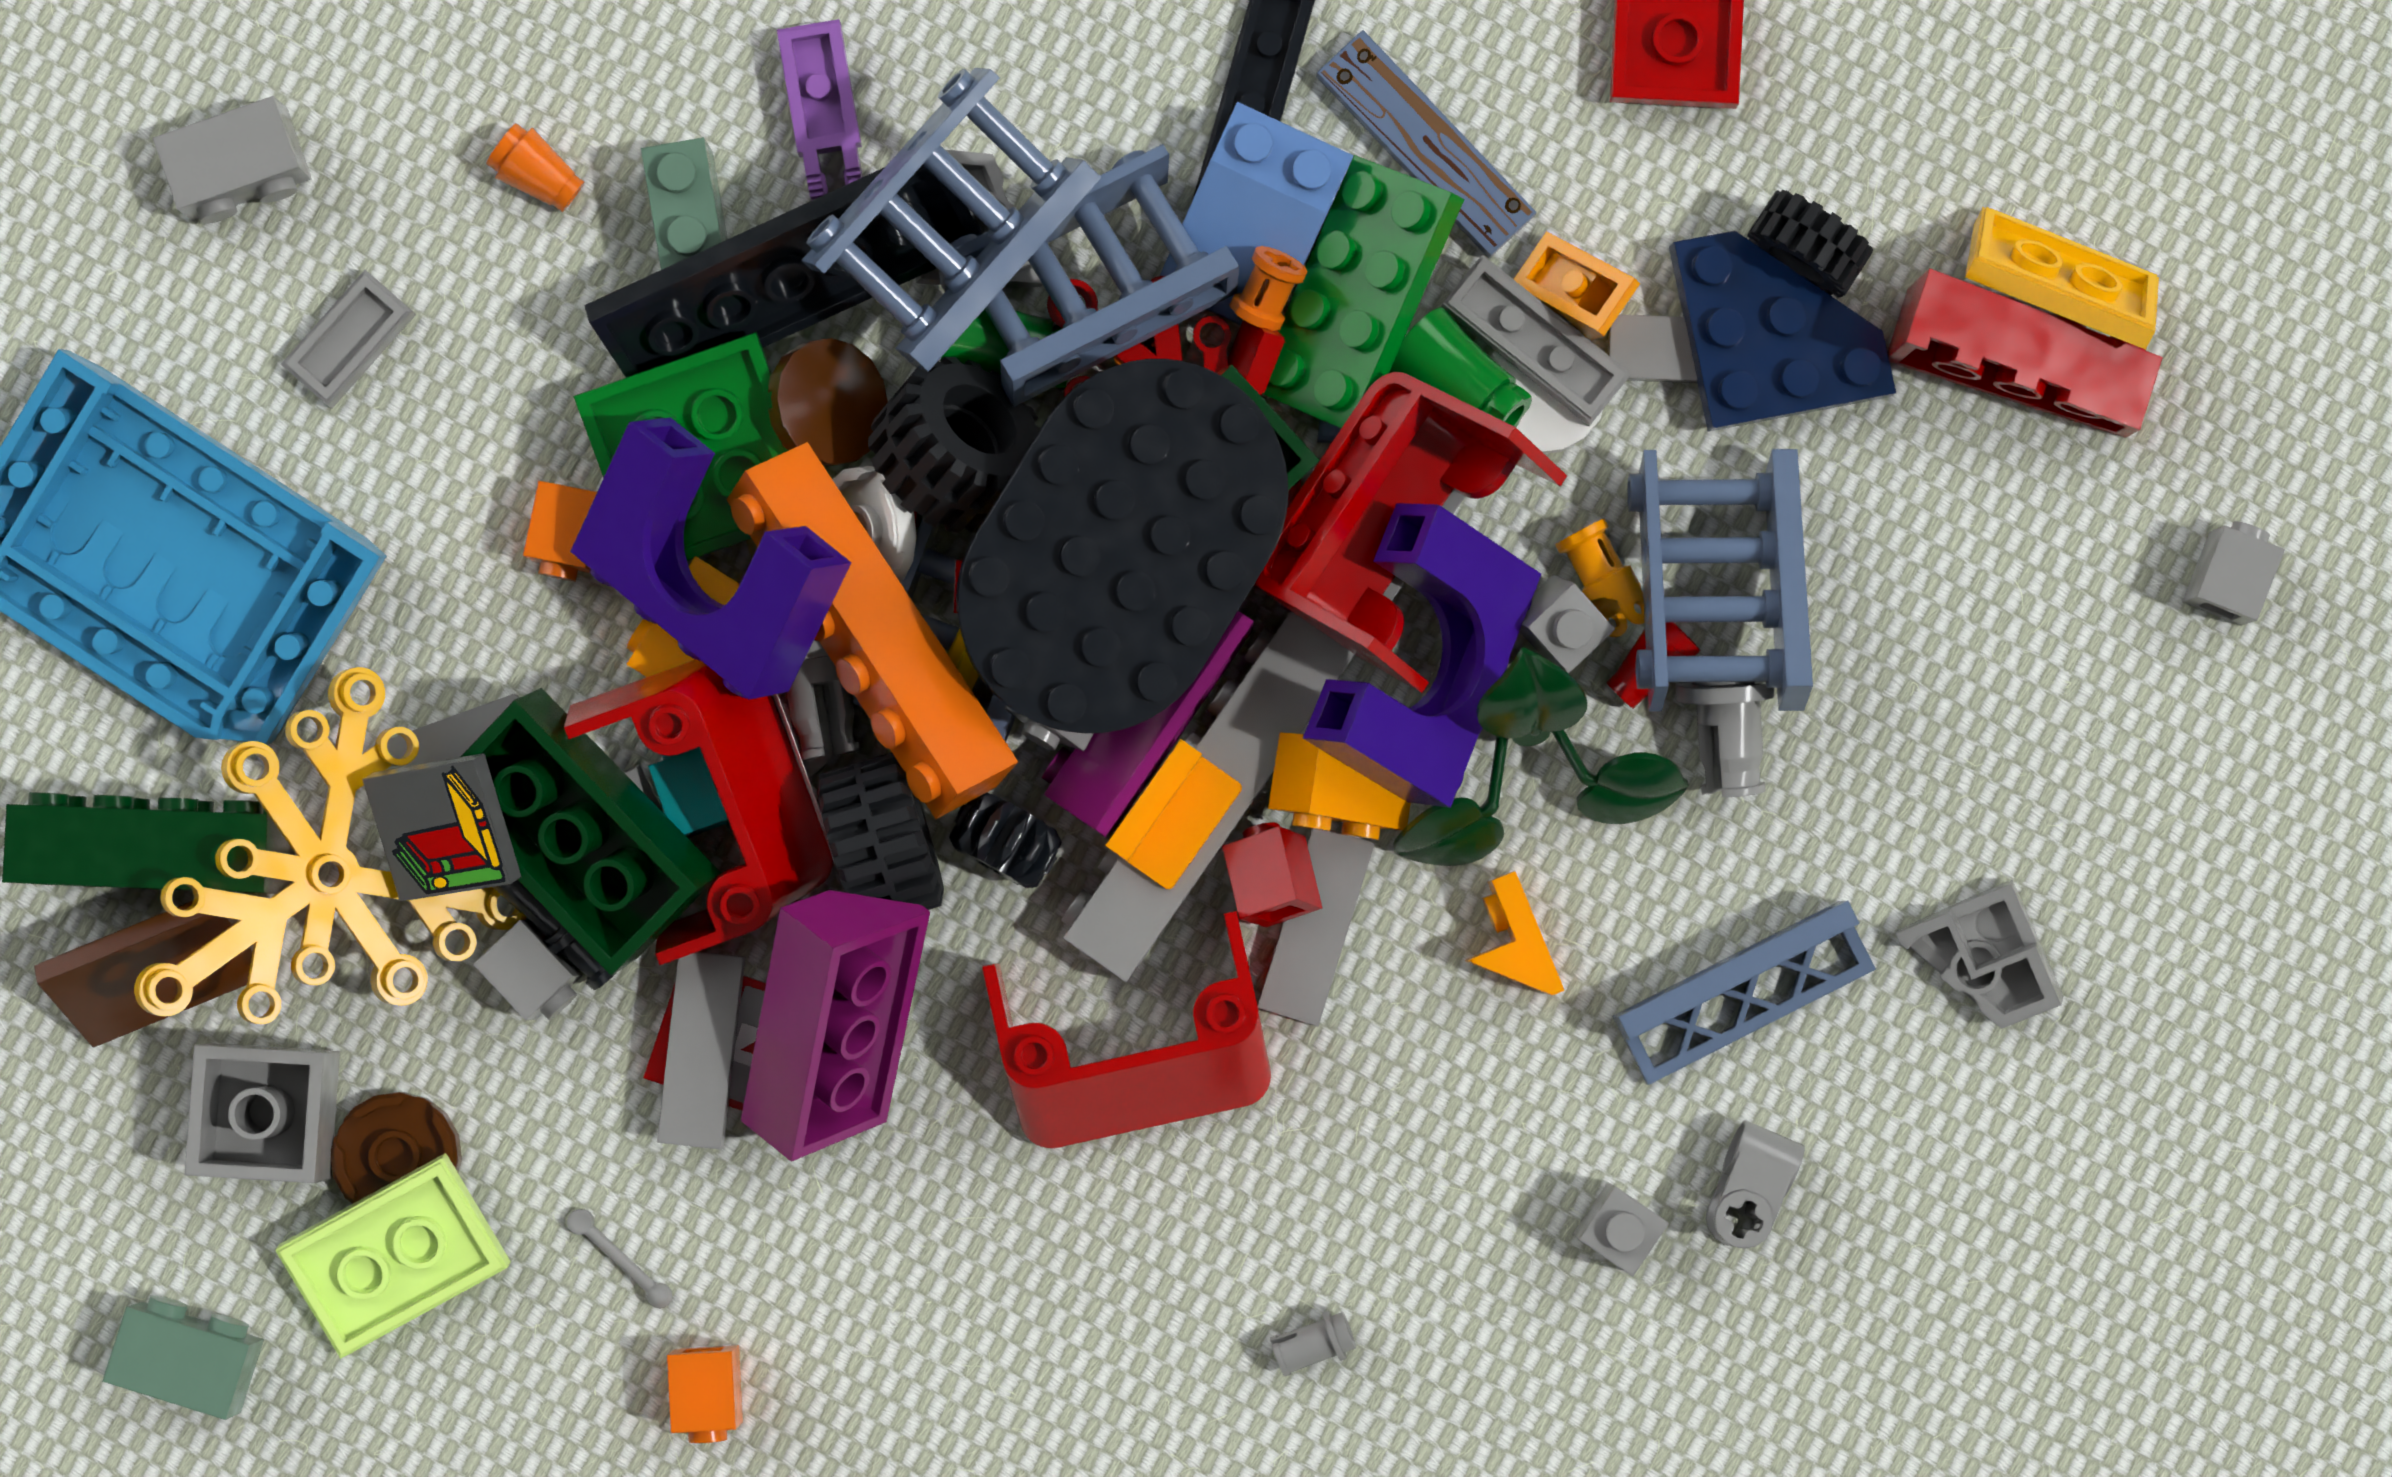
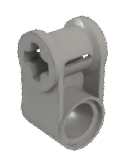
(1757, 1172)

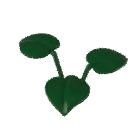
(1527, 706)

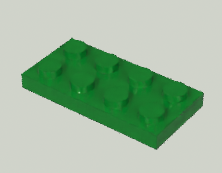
(1360, 289)

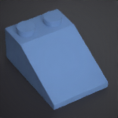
(1262, 190)

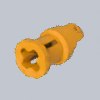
(1604, 578)

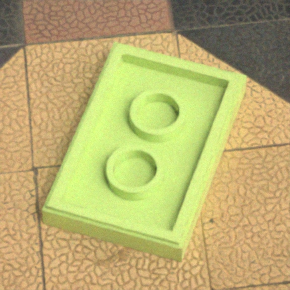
(393, 1255)

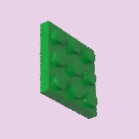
(716, 398)

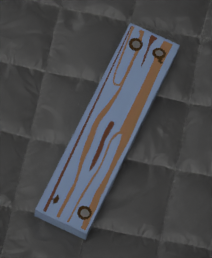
(1425, 141)

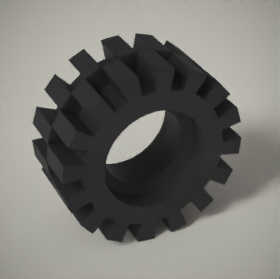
(1811, 242)

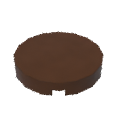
(826, 397)
(388, 1140)

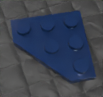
(1769, 337)

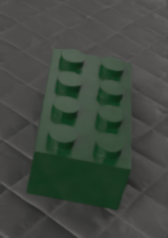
(588, 834)
(132, 846)

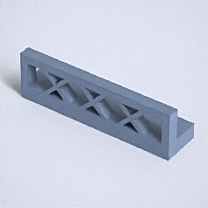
(1735, 970)

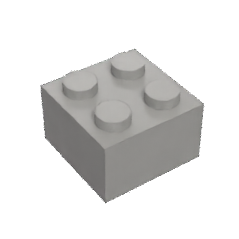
(262, 1113)

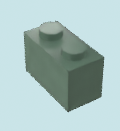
(683, 199)
(184, 1357)

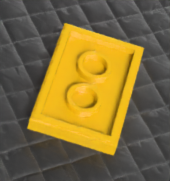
(2063, 277)

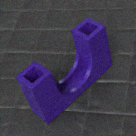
(638, 548)
(1480, 607)

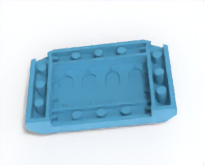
(168, 557)

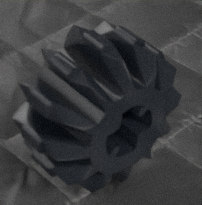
(1005, 840)

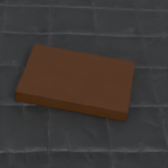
(98, 979)

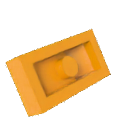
(1576, 285)
(1526, 955)

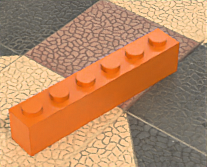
(881, 640)

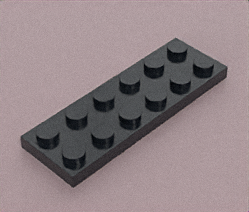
(761, 282)

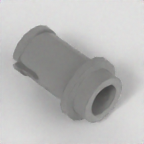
(1313, 1343)

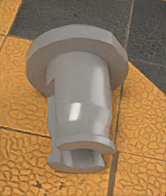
(820, 671)
(1729, 733)

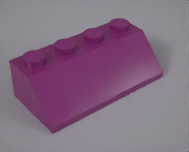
(1117, 765)
(832, 1019)

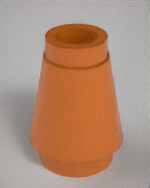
(534, 168)

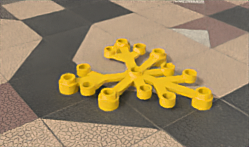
(264, 919)

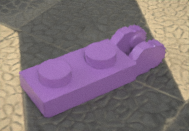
(820, 99)

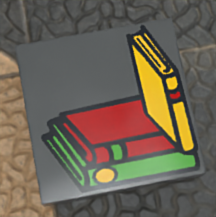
(442, 827)

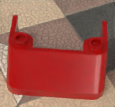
(1395, 448)
(755, 782)
(1143, 1089)

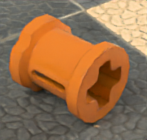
(1268, 288)

